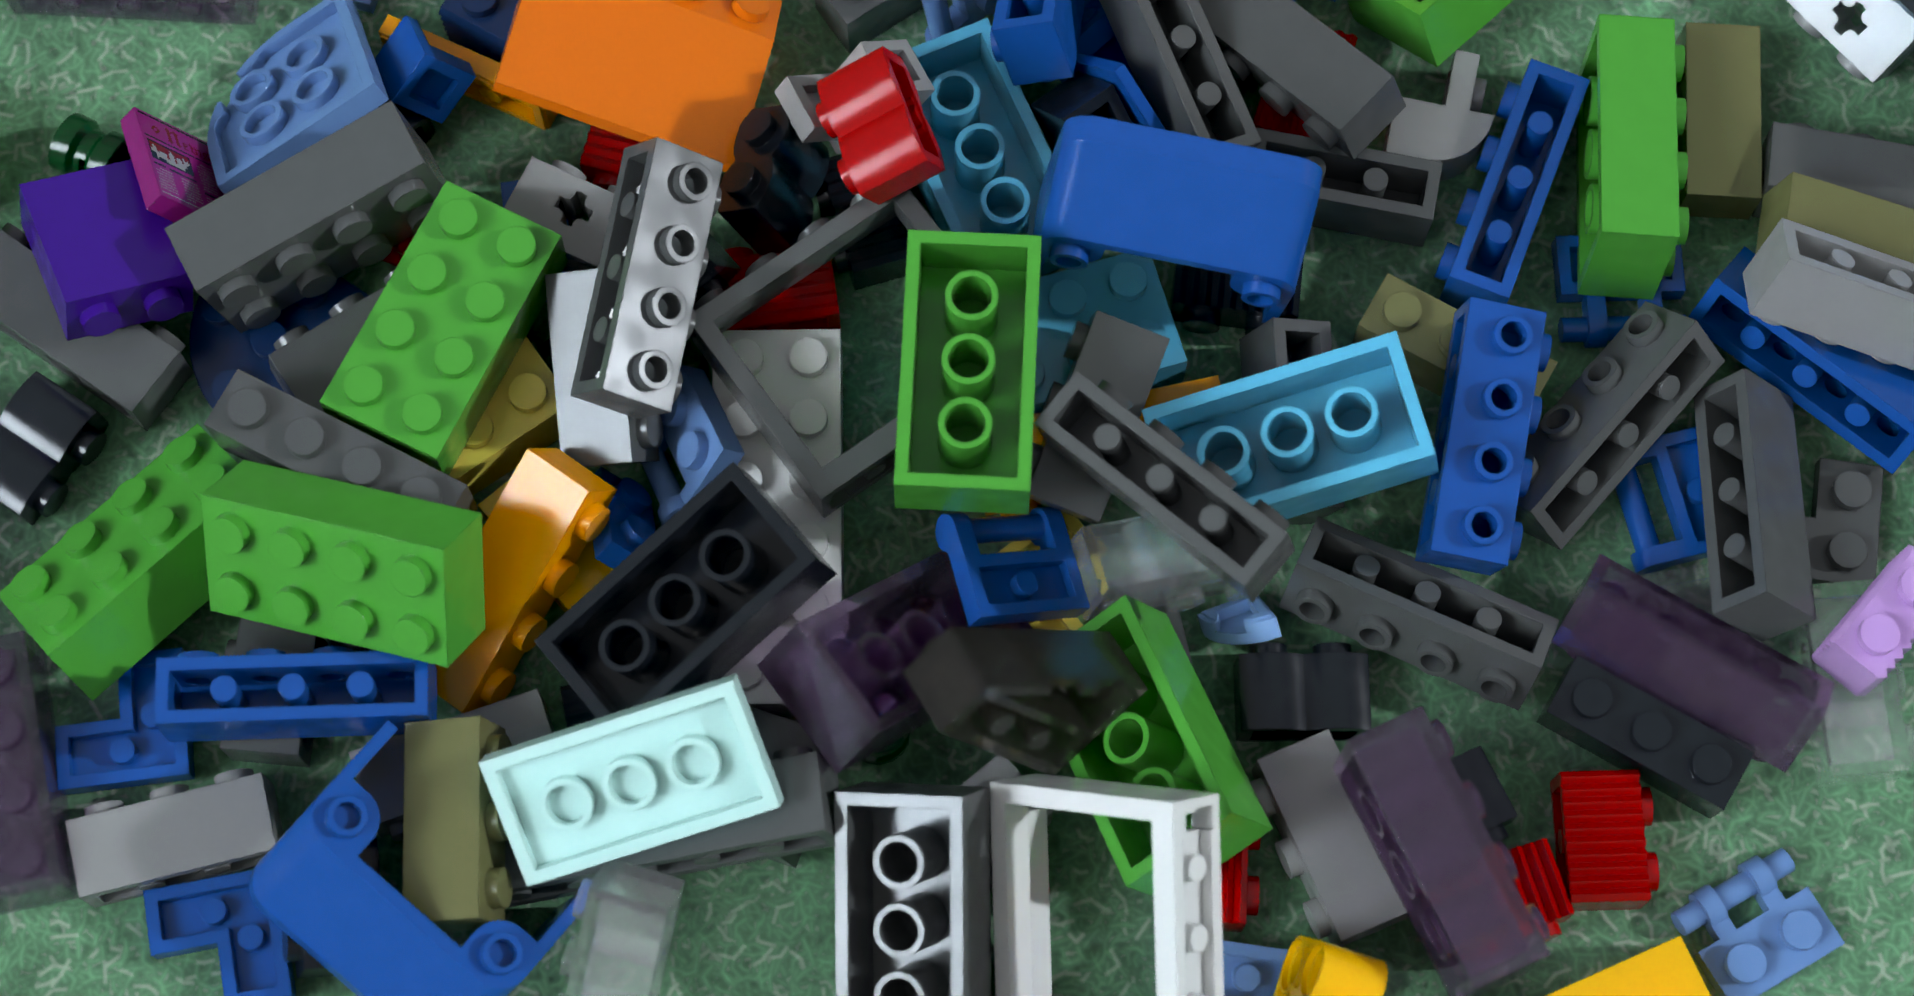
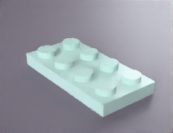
(631, 780)

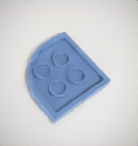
(295, 93)

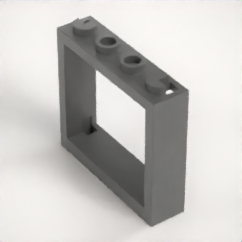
(765, 279)

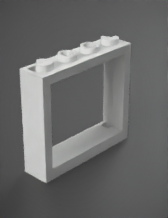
(1183, 878)

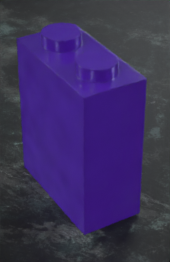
(102, 251)

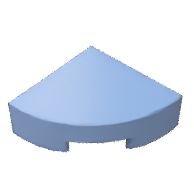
(1240, 622)

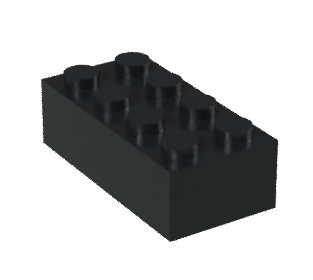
(687, 599)

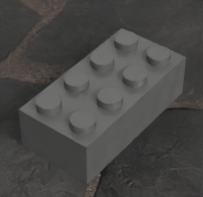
(309, 219)
(912, 890)

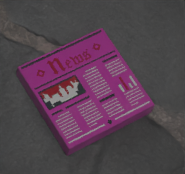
(169, 166)

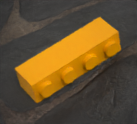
(527, 562)

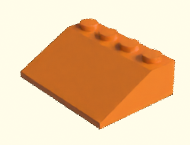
(643, 65)

